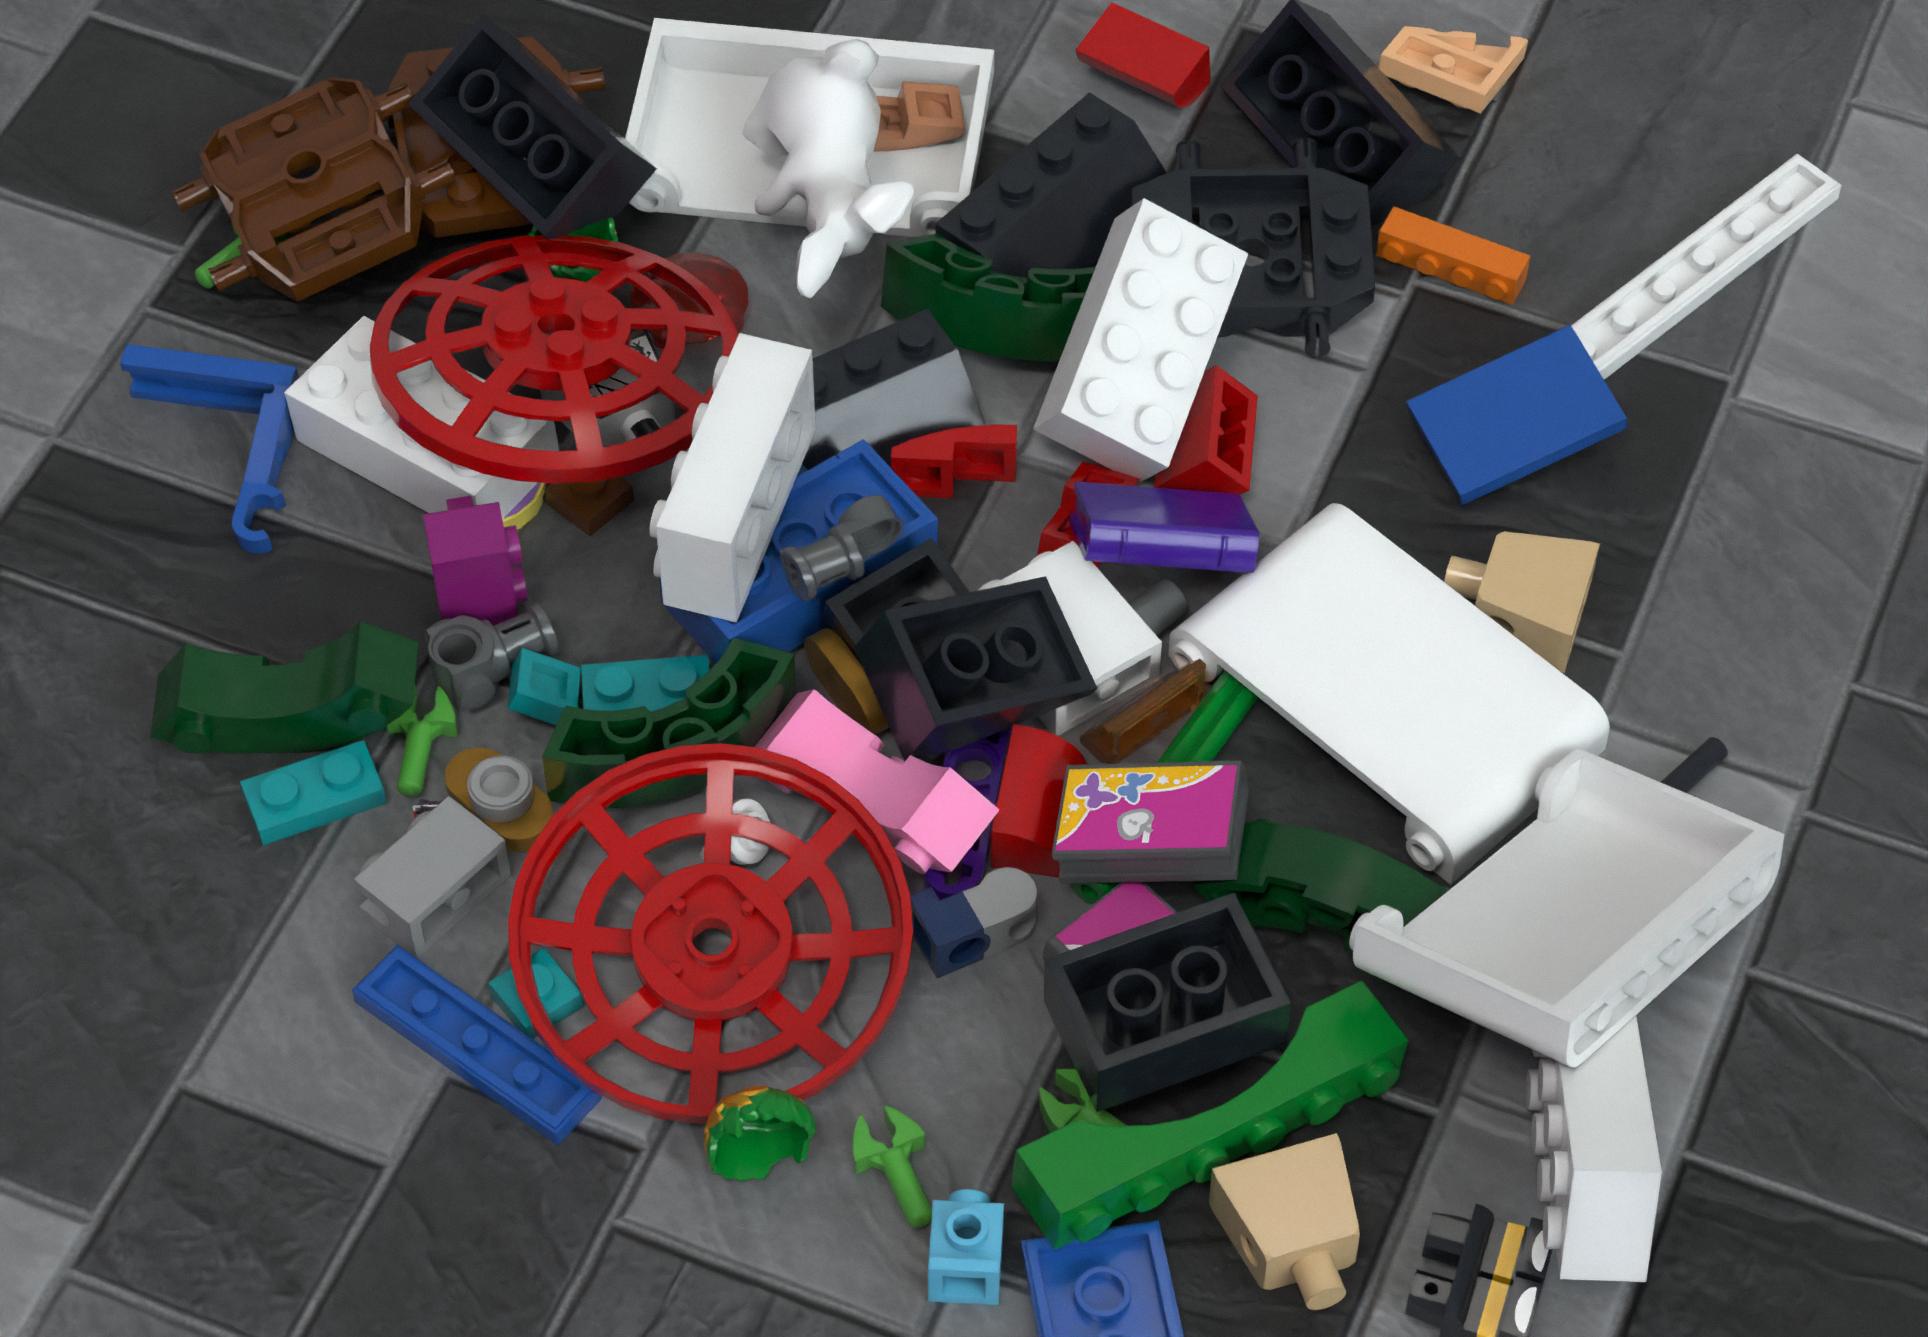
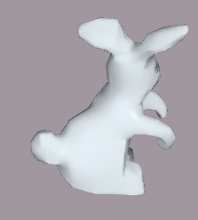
(829, 127)

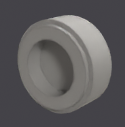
(500, 789)

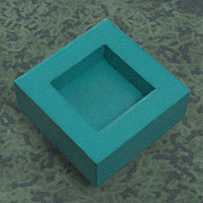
(542, 686)
(554, 987)

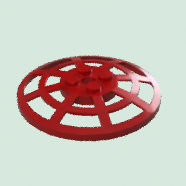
(585, 348)
(702, 899)

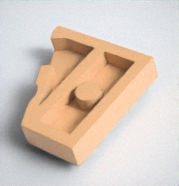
(1451, 65)

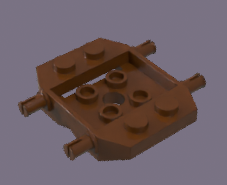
(254, 174)
(472, 201)

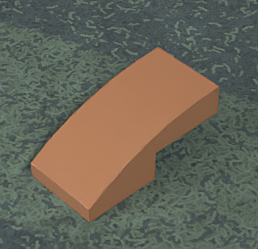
(919, 116)

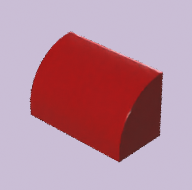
(1147, 56)
(1216, 439)
(1031, 800)

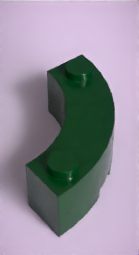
(982, 306)
(725, 706)
(298, 707)
(1318, 879)

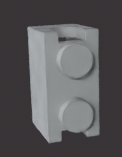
(432, 876)

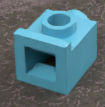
(965, 1249)

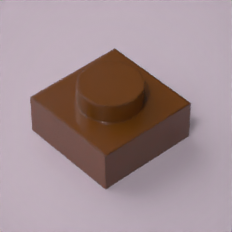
(590, 503)

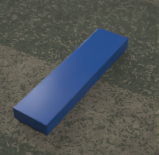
(475, 1044)

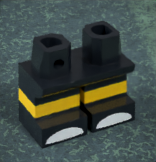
(1495, 1279)

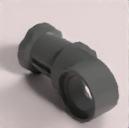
(861, 532)

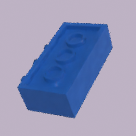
(815, 503)

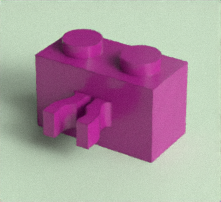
(474, 561)

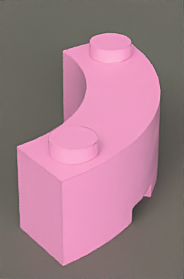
(922, 807)

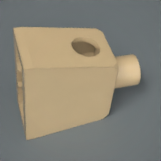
(1531, 589)
(1291, 1217)

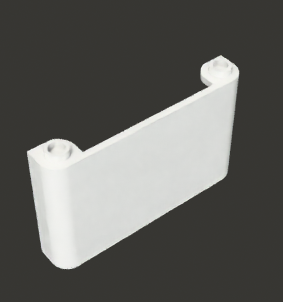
(708, 78)
(1397, 683)
(1579, 910)

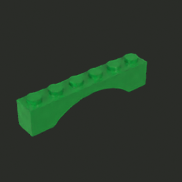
(1097, 1172)

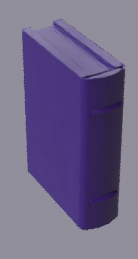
(1164, 527)

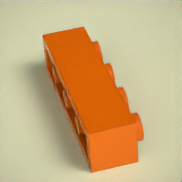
(1453, 255)

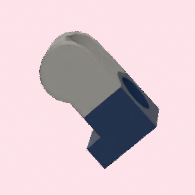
(974, 921)

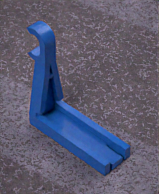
(230, 386)

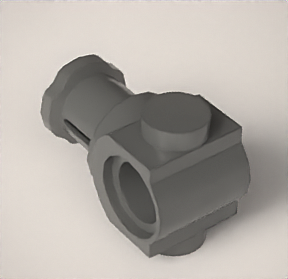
(474, 655)

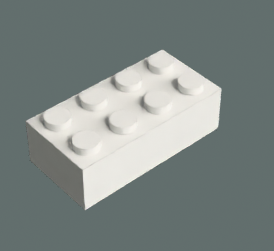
(1141, 341)
(343, 419)
(734, 477)
(1597, 1160)

